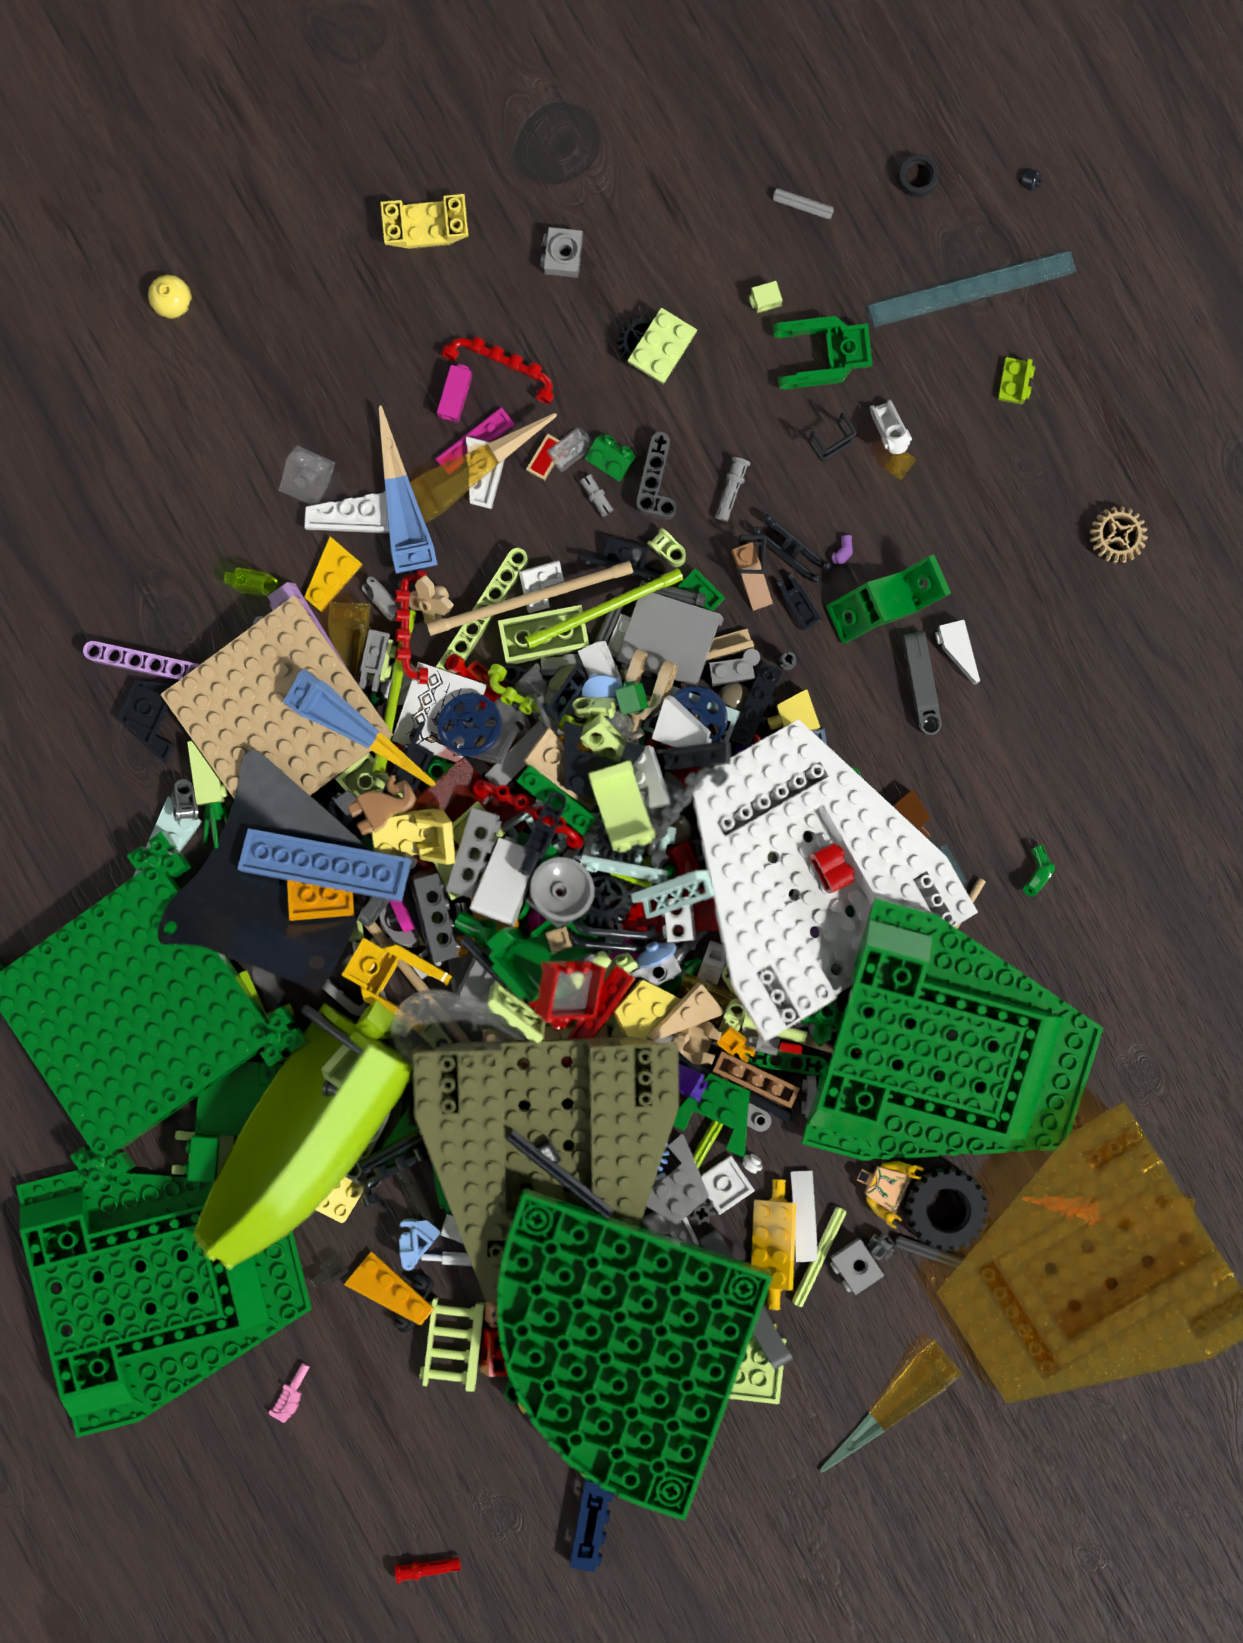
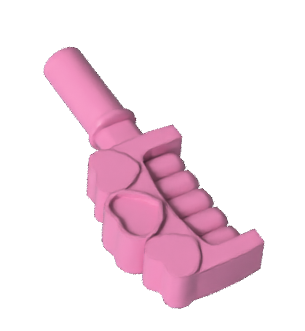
(290, 1397)

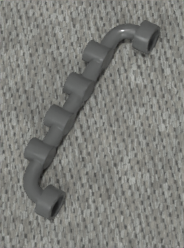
(682, 799)

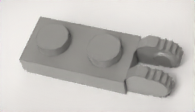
(374, 657)

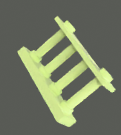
(470, 1356)

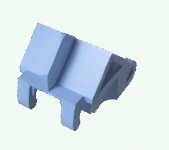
(416, 1242)

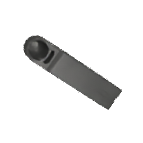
(922, 682)

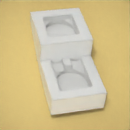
(713, 962)

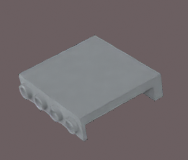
(670, 633)

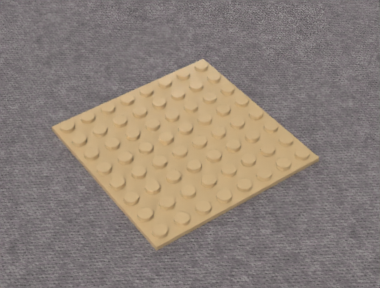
(239, 694)

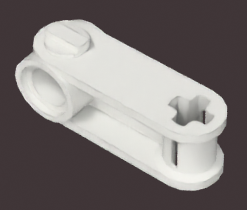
(891, 428)

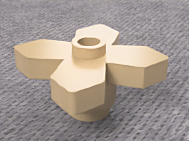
(430, 599)

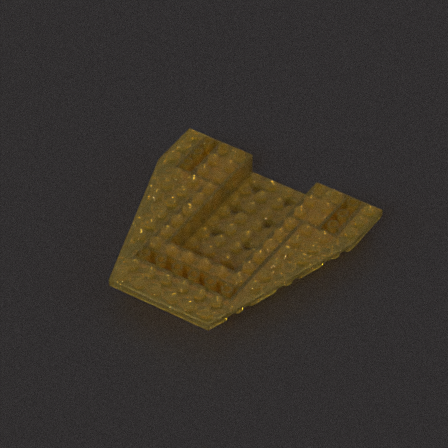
(1151, 1321)

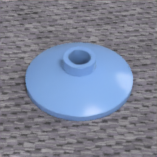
(655, 954)

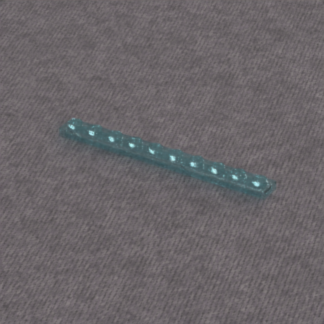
(972, 289)

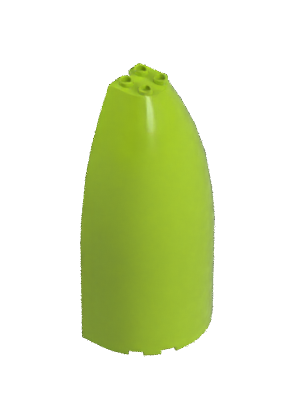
(299, 1142)

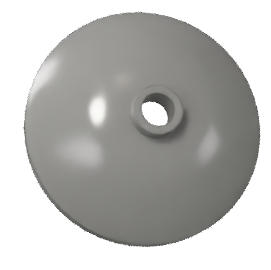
(571, 880)

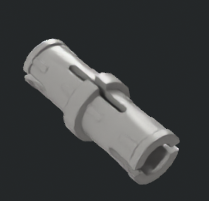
(596, 495)

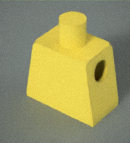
(795, 708)

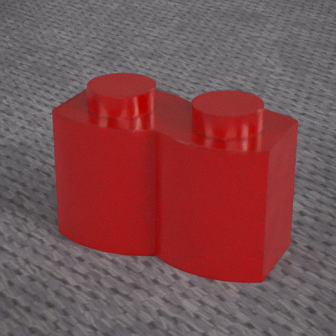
(832, 867)

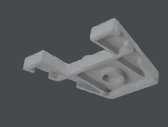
(680, 1190)

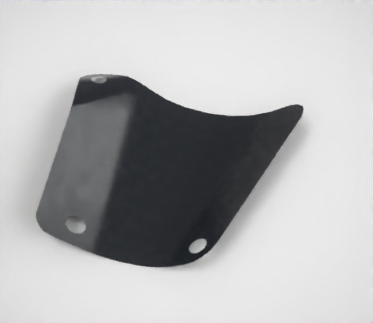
(249, 912)

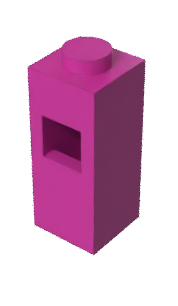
(455, 393)

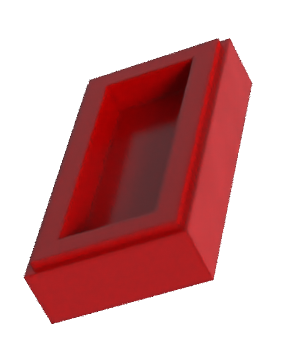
(789, 1047)

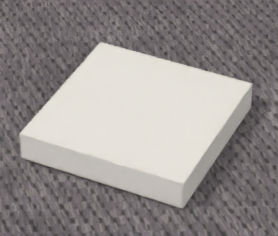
(726, 1184)

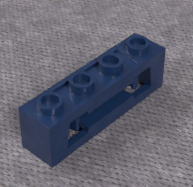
(584, 1560)

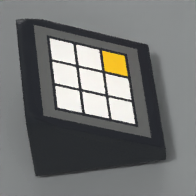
(550, 1151)

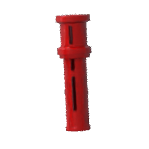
(417, 1570)

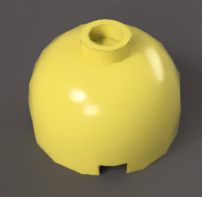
(169, 296)

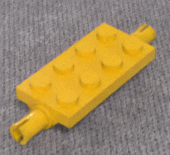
(775, 1241)

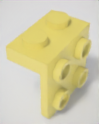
(341, 1200)

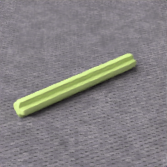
(822, 1250)

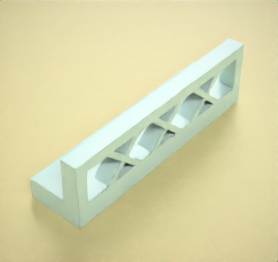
(670, 887)

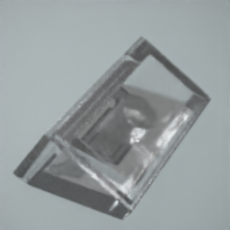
(570, 449)

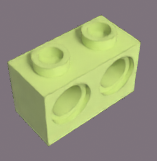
(608, 738)

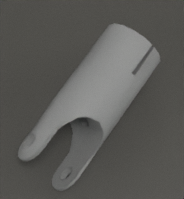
(381, 598)

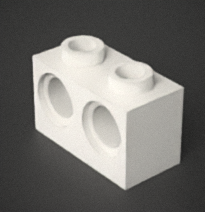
(685, 918)

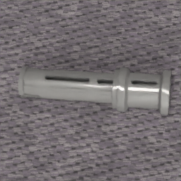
(735, 479)

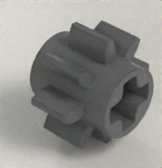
(705, 1216)
(881, 1247)

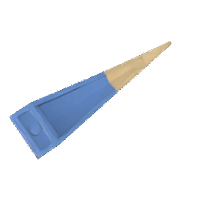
(408, 534)

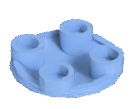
(601, 686)

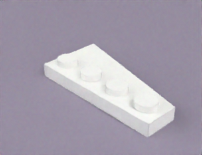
(353, 515)

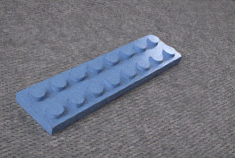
(324, 865)

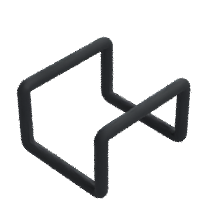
(848, 437)
(762, 553)

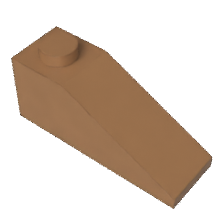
(754, 584)

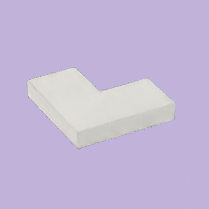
(539, 578)

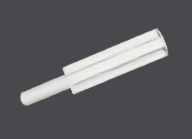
(449, 1258)

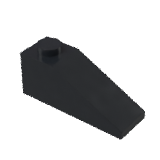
(563, 690)

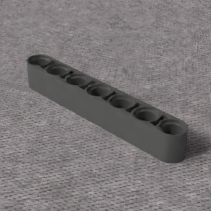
(764, 1329)

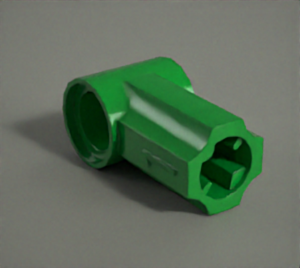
(478, 929)

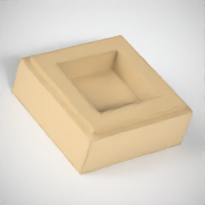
(559, 940)

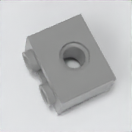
(556, 241)
(855, 1279)

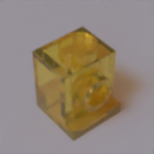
(900, 464)

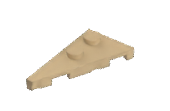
(692, 1010)

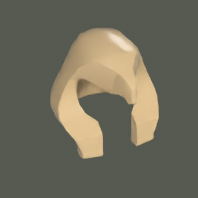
(696, 1041)

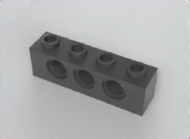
(420, 887)

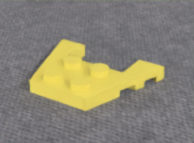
(643, 1009)

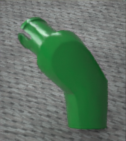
(1042, 874)

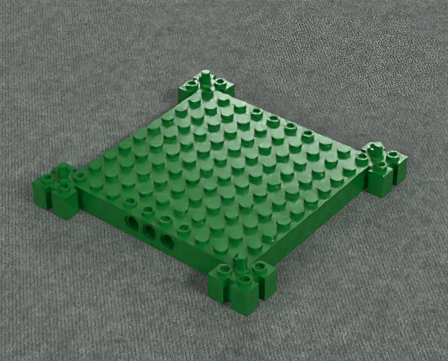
(131, 1022)

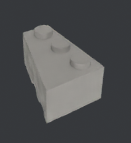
(477, 980)

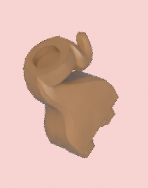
(380, 806)

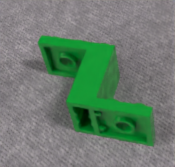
(888, 599)

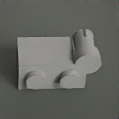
(734, 670)

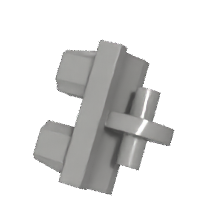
(756, 1042)

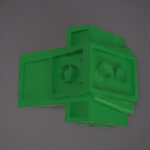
(520, 957)

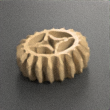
(1115, 527)

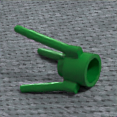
(213, 813)

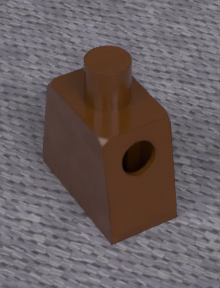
(914, 811)

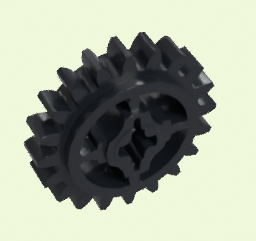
(623, 902)

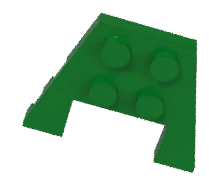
(724, 1103)

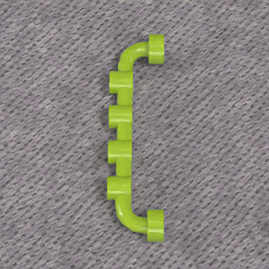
(527, 703)

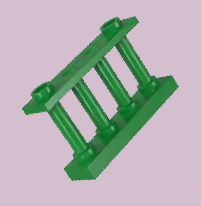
(541, 787)

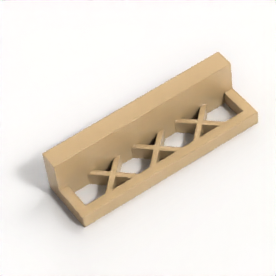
(729, 645)

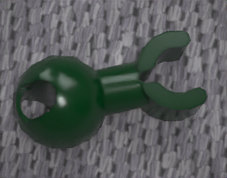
(375, 700)

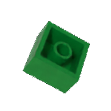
(203, 1158)

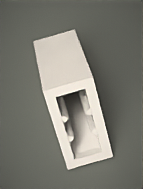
(678, 726)

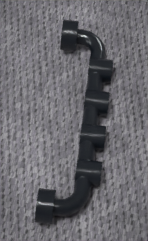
(382, 1173)

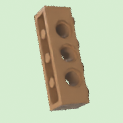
(756, 1079)

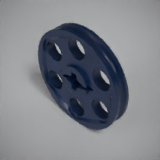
(701, 708)
(469, 715)

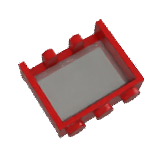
(569, 990)

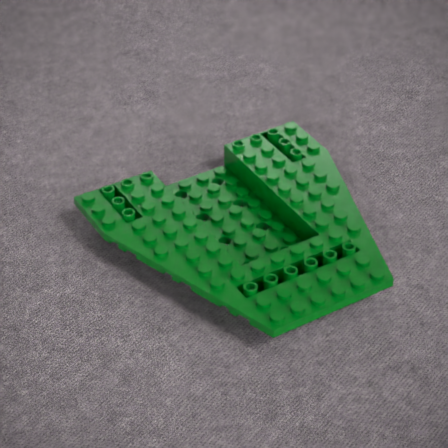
(945, 981)
(144, 1359)

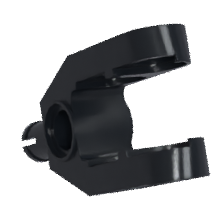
(541, 836)

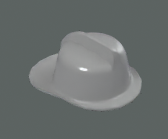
(391, 927)

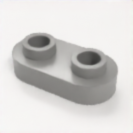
(809, 1087)
(754, 1113)

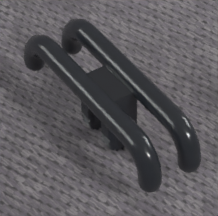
(791, 549)
(612, 938)

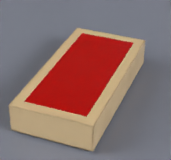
(541, 462)

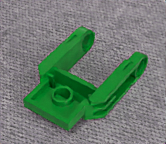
(846, 345)

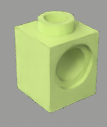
(765, 297)

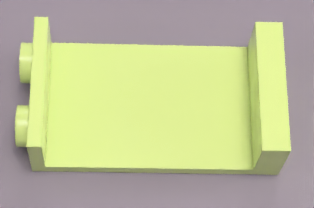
(621, 806)

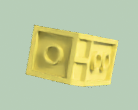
(417, 832)

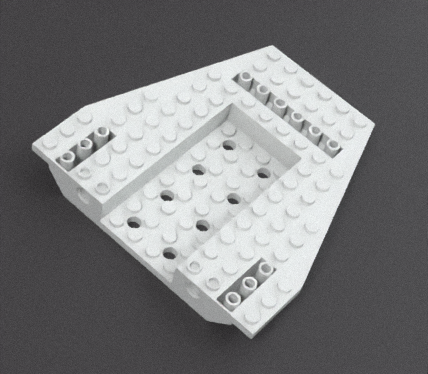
(764, 807)

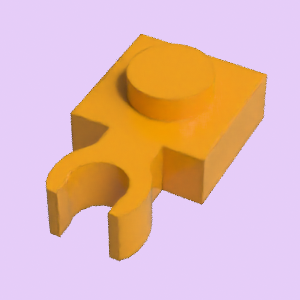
(734, 1042)

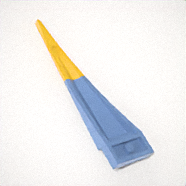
(324, 706)

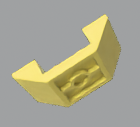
(425, 222)

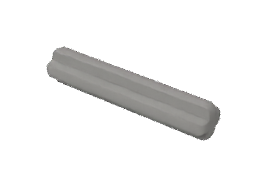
(803, 203)

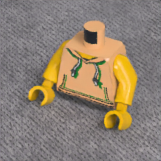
(887, 1187)

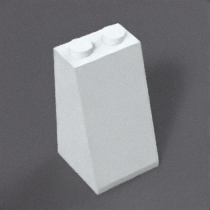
(502, 885)

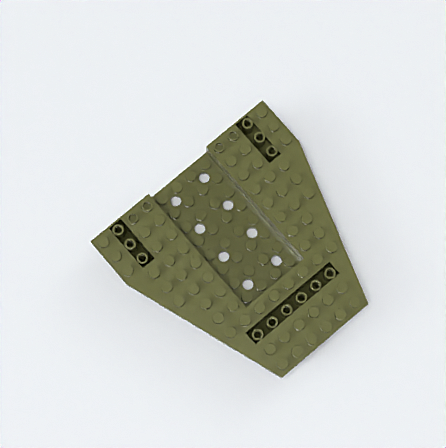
(618, 1123)

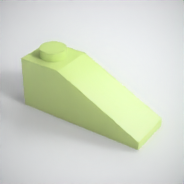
(206, 782)

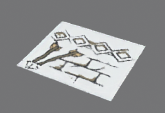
(425, 705)

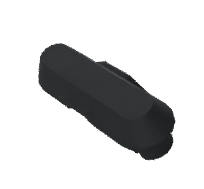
(424, 1286)

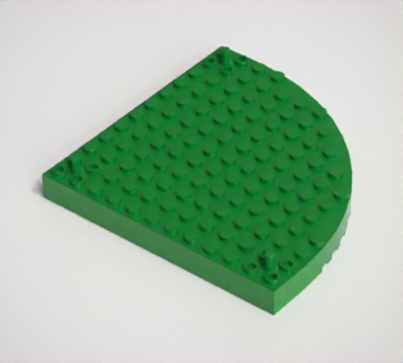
(623, 1345)

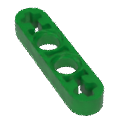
(785, 1064)

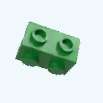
(610, 456)

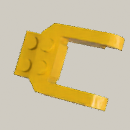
(374, 965)

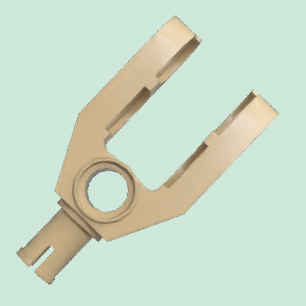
(661, 689)

